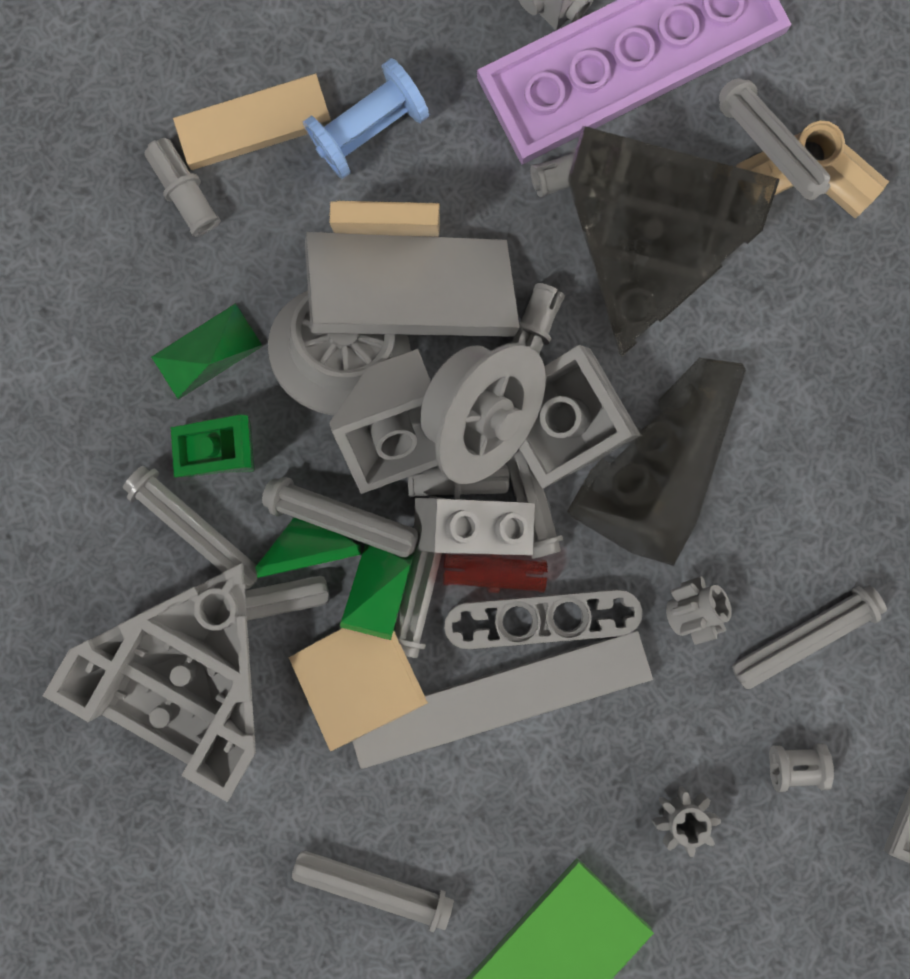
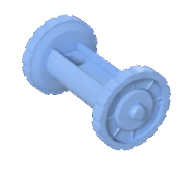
(367, 117)

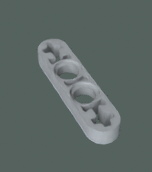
(542, 625)

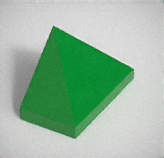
(207, 351)
(305, 546)
(376, 592)

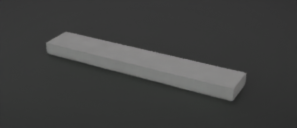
(509, 697)

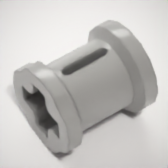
(819, 771)

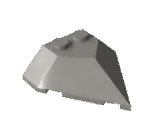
(174, 680)

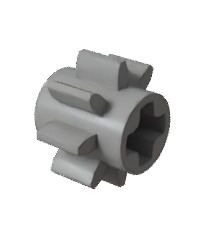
(698, 610)
(674, 814)

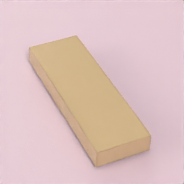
(250, 122)

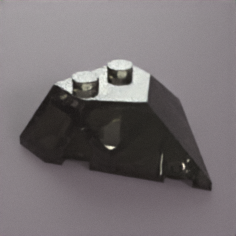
(659, 223)

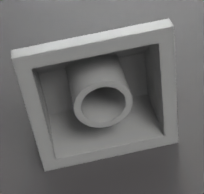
(577, 419)
(382, 423)

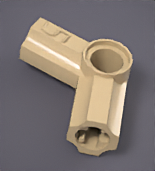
(852, 179)

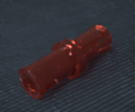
(495, 572)

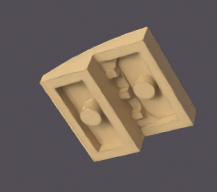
(385, 218)
(356, 684)

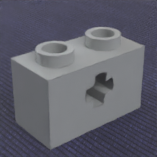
(474, 526)

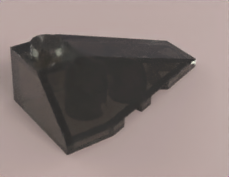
(659, 482)

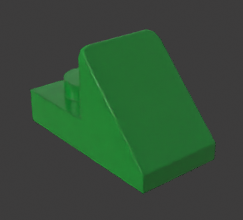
(213, 447)

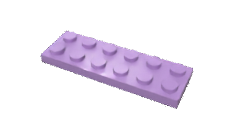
(617, 64)

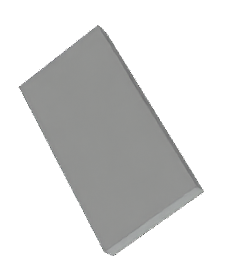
(409, 285)

